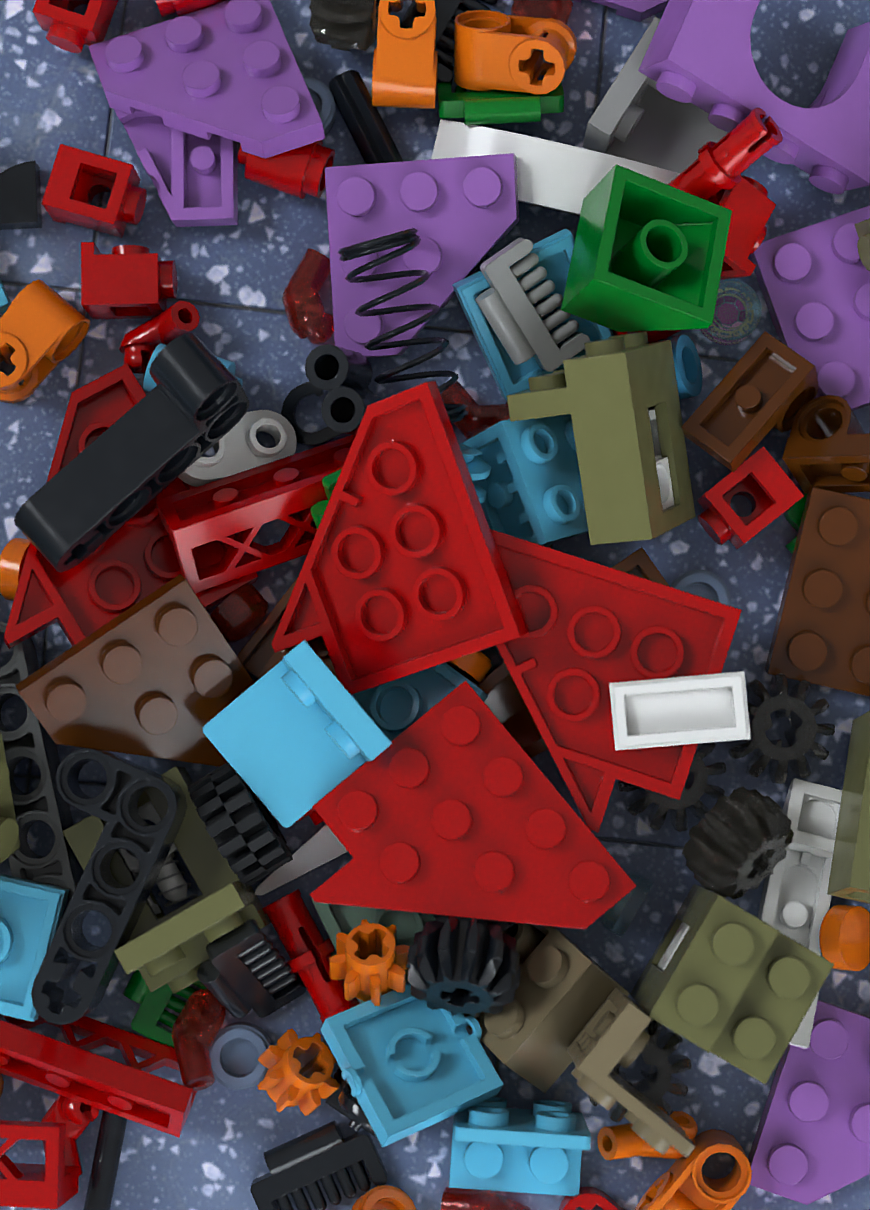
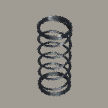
(455, 411)

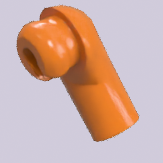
(622, 1142)

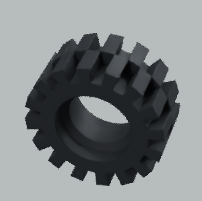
(239, 824)

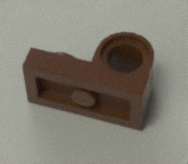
(754, 397)
(828, 447)

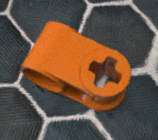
(500, 52)
(405, 58)
(36, 337)
(686, 1186)

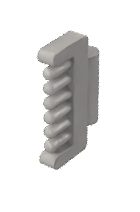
(513, 314)

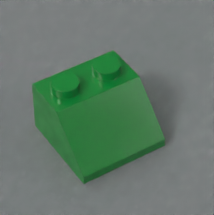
(646, 256)

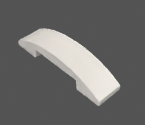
(547, 171)
(796, 893)

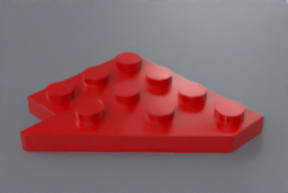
(401, 554)
(128, 563)
(597, 630)
(465, 829)

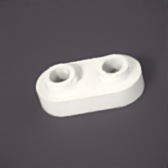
(241, 450)

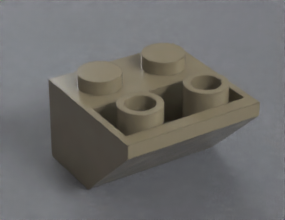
(552, 1005)

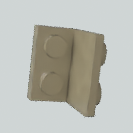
(614, 1037)

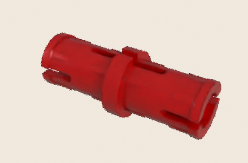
(723, 162)
(308, 953)

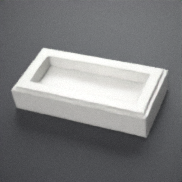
(679, 710)

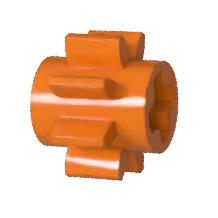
(369, 962)
(298, 1072)

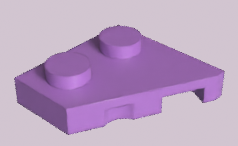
(189, 172)

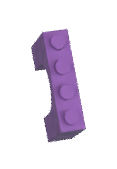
(707, 60)

